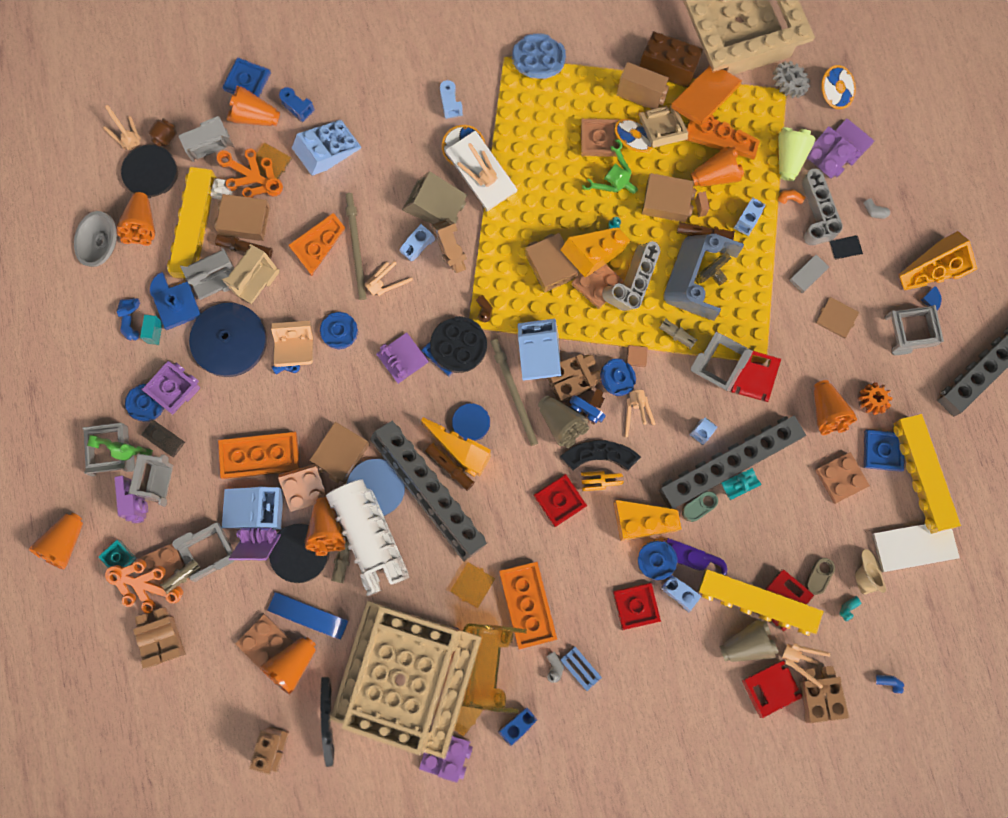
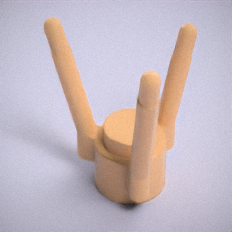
(128, 139)
(488, 175)
(374, 283)
(638, 400)
(792, 654)

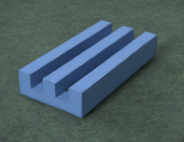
(589, 666)

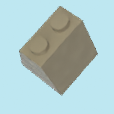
(434, 200)

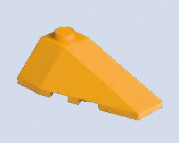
(946, 259)
(467, 453)

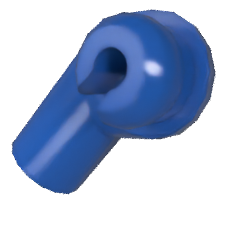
(127, 330)
(293, 369)
(891, 681)

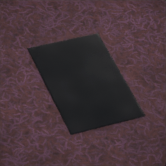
(846, 247)

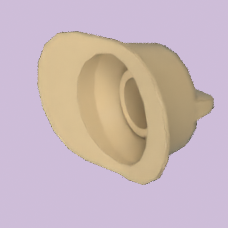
(869, 575)

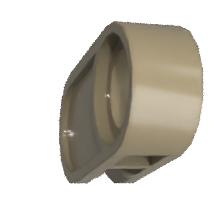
(818, 581)

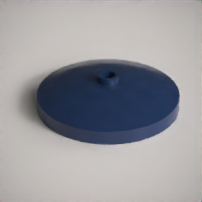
(232, 355)

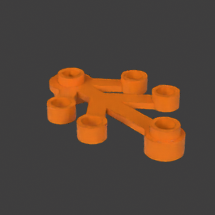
(252, 175)
(140, 584)

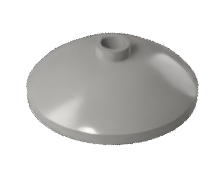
(95, 239)

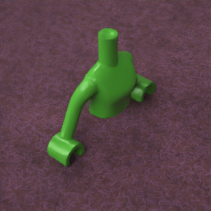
(616, 176)
(118, 450)

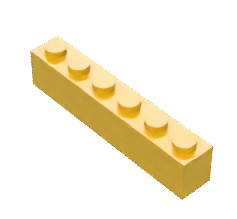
(192, 220)
(926, 474)
(760, 601)

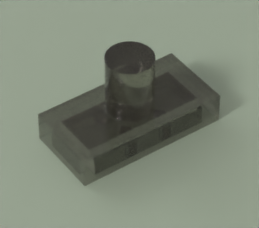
(713, 270)
(163, 438)

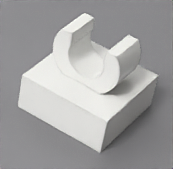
(219, 188)

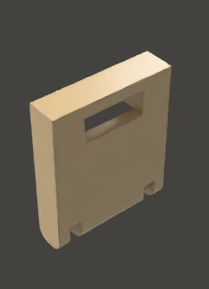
(663, 127)

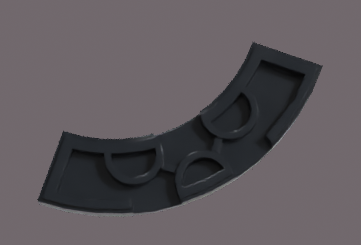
(600, 450)
(326, 730)

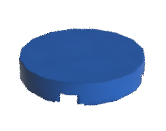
(339, 330)
(618, 377)
(141, 405)
(471, 422)
(657, 560)

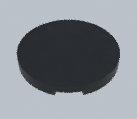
(149, 170)
(458, 344)
(292, 559)

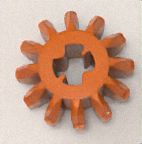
(871, 403)

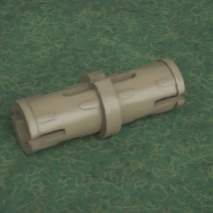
(678, 333)
(341, 563)
(180, 576)

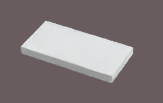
(490, 195)
(913, 547)

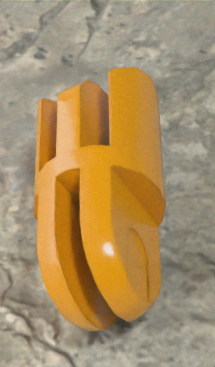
(600, 480)

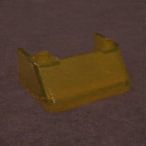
(482, 685)

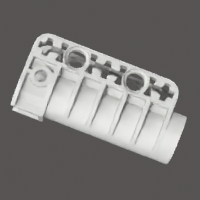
(367, 534)

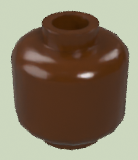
(162, 132)

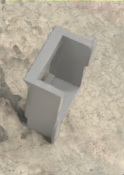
(206, 139)
(198, 274)
(906, 347)
(703, 359)
(123, 436)
(158, 479)
(187, 540)

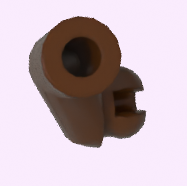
(486, 309)

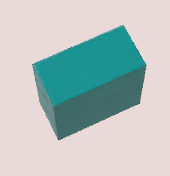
(151, 329)
(117, 555)

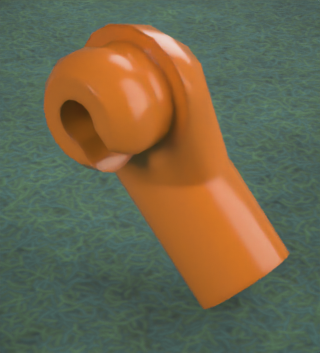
(791, 194)

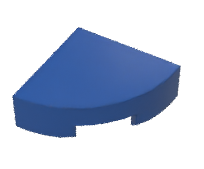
(158, 284)
(932, 298)
(127, 306)

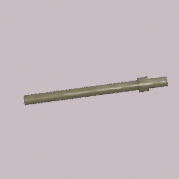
(351, 213)
(501, 358)

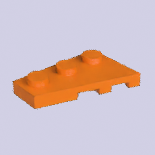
(317, 242)

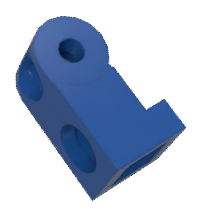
(295, 105)
(517, 726)

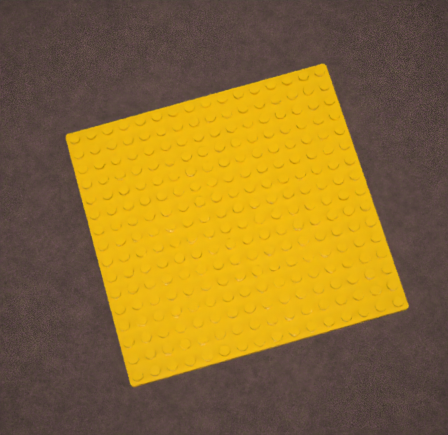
(541, 154)

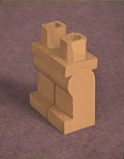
(452, 251)
(574, 377)
(159, 639)
(824, 702)
(265, 755)

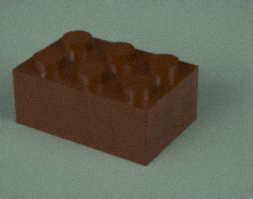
(671, 58)

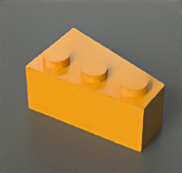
(594, 249)
(644, 520)

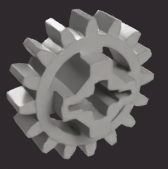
(791, 79)

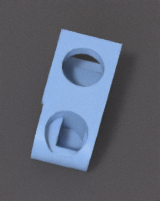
(450, 106)
(750, 217)
(417, 242)
(703, 430)
(681, 593)

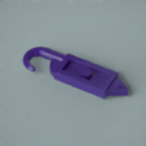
(695, 558)

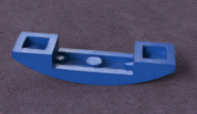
(307, 616)

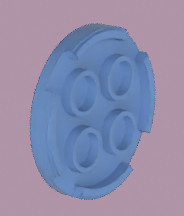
(539, 56)
(382, 481)

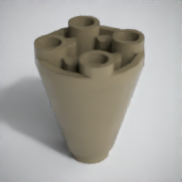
(563, 421)
(750, 644)

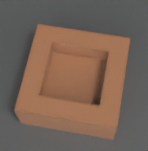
(702, 204)
(637, 356)

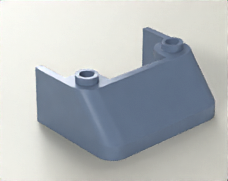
(681, 289)

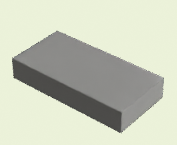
(809, 273)

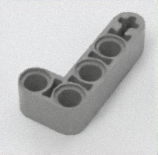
(814, 184)
(645, 256)

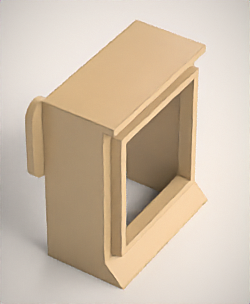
(251, 274)

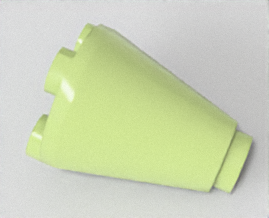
(793, 151)

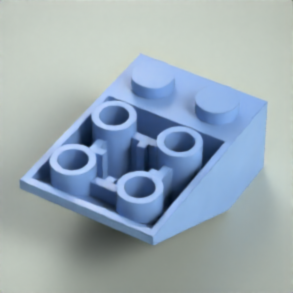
(324, 146)
(539, 349)
(253, 508)

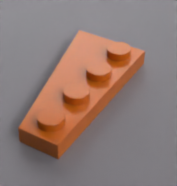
(720, 135)

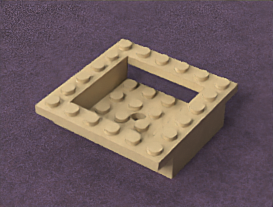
(755, 41)
(421, 651)

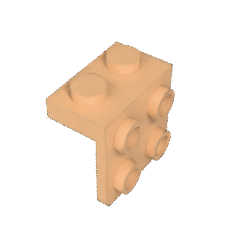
(292, 343)

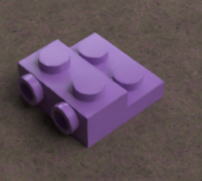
(831, 153)
(171, 387)
(128, 505)
(452, 766)

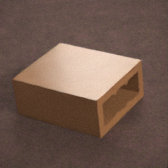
(643, 86)
(668, 198)
(242, 217)
(549, 263)
(339, 453)

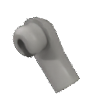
(876, 211)
(556, 668)

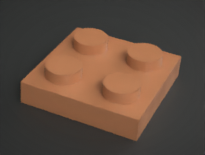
(598, 136)
(593, 285)
(842, 478)
(302, 487)
(166, 557)
(263, 641)

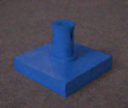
(176, 305)

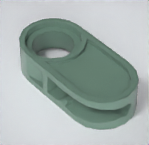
(697, 509)

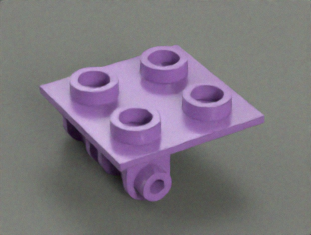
(856, 137)
(402, 357)
(254, 544)

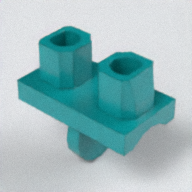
(741, 484)

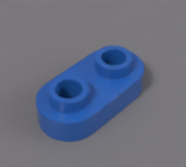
(593, 413)

